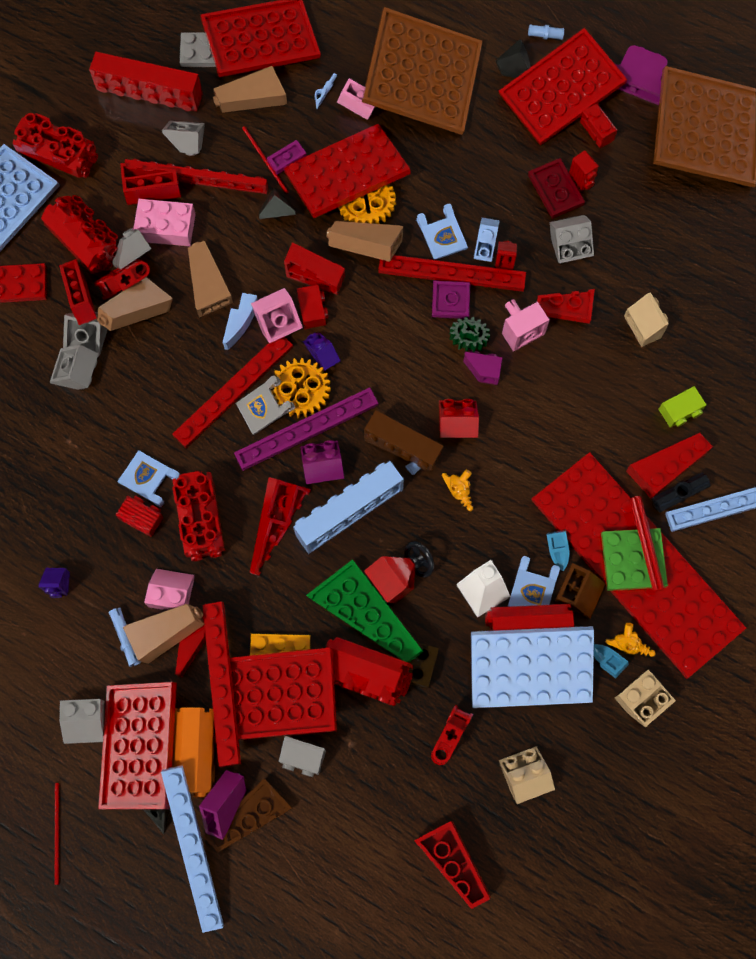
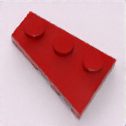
(568, 306)

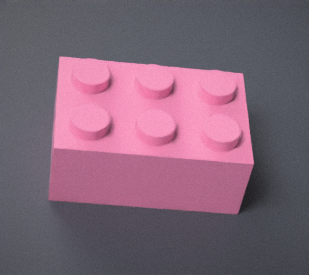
(165, 222)

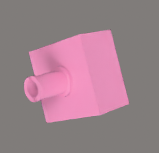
(276, 315)
(524, 324)

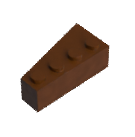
(402, 441)

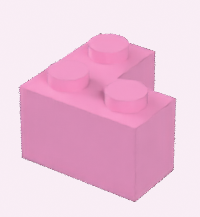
(352, 97)

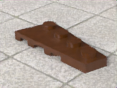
(255, 810)

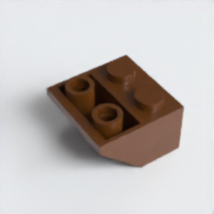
(581, 590)

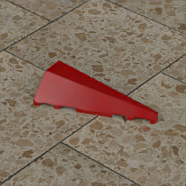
(278, 508)

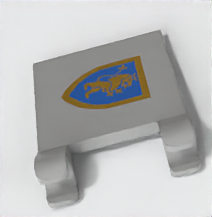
(261, 407)

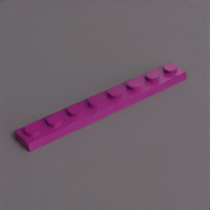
(306, 429)

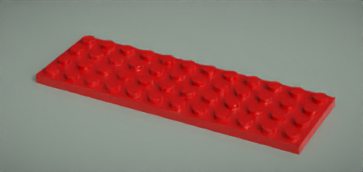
(682, 618)

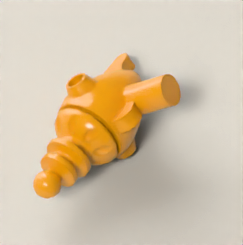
(460, 487)
(630, 642)

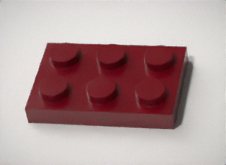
(556, 188)

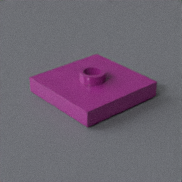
(451, 299)

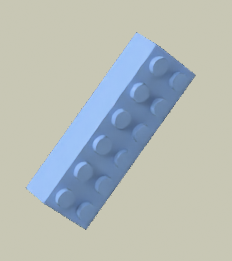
(348, 507)

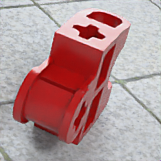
(114, 278)
(454, 726)

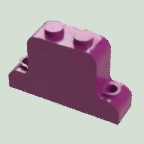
(643, 73)

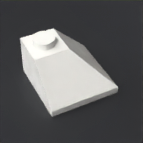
(484, 588)

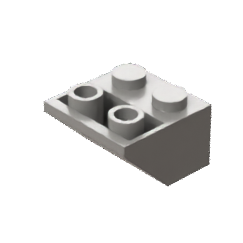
(572, 238)

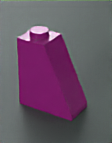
(222, 804)

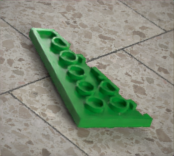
(358, 604)

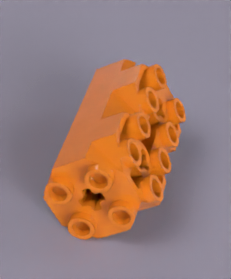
(195, 748)

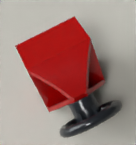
(396, 575)

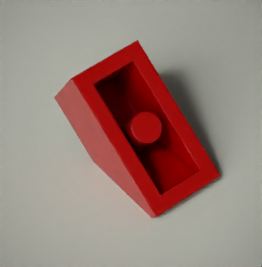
(506, 255)

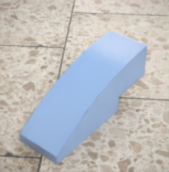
(239, 320)

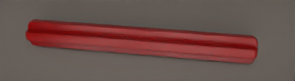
(647, 543)

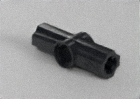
(671, 497)

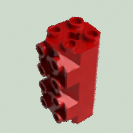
(55, 145)
(86, 239)
(198, 515)
(529, 617)
(370, 671)

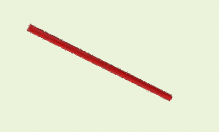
(264, 158)
(56, 833)

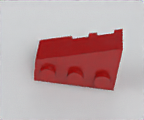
(149, 183)
(313, 269)

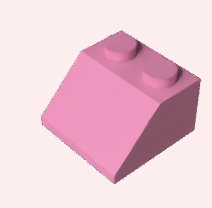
(169, 589)

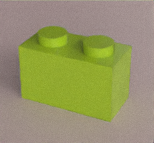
(682, 407)

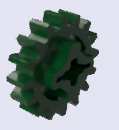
(469, 334)

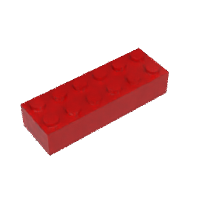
(146, 81)

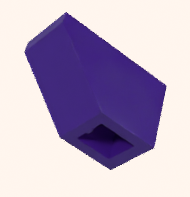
(321, 350)
(55, 582)

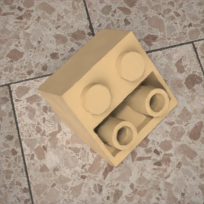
(646, 320)
(645, 698)
(527, 775)

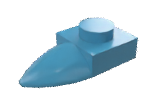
(559, 548)
(610, 660)

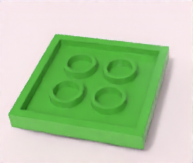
(626, 562)

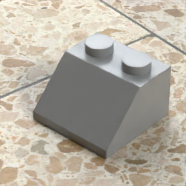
(74, 367)
(82, 720)
(301, 756)

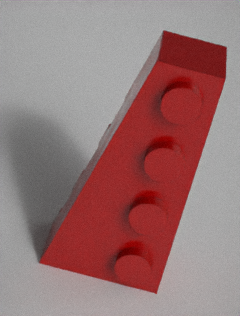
(664, 467)
(453, 860)

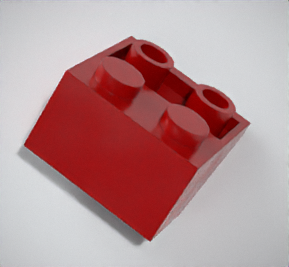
(458, 418)

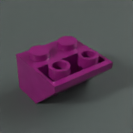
(322, 462)

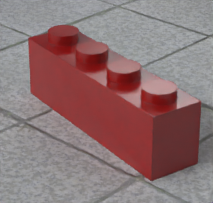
(77, 292)

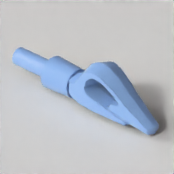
(323, 92)

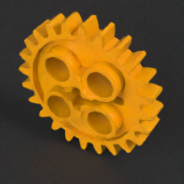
(383, 197)
(314, 395)

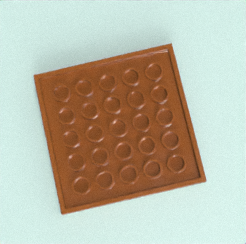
(422, 71)
(706, 127)

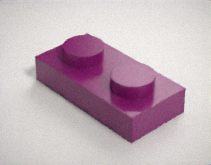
(286, 156)

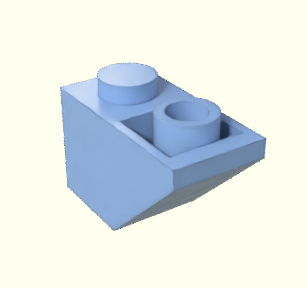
(486, 239)

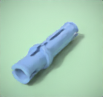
(119, 622)

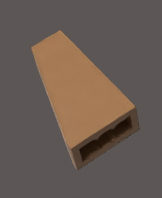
(251, 92)
(366, 239)
(207, 282)
(134, 305)
(162, 631)

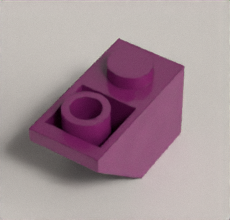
(484, 367)

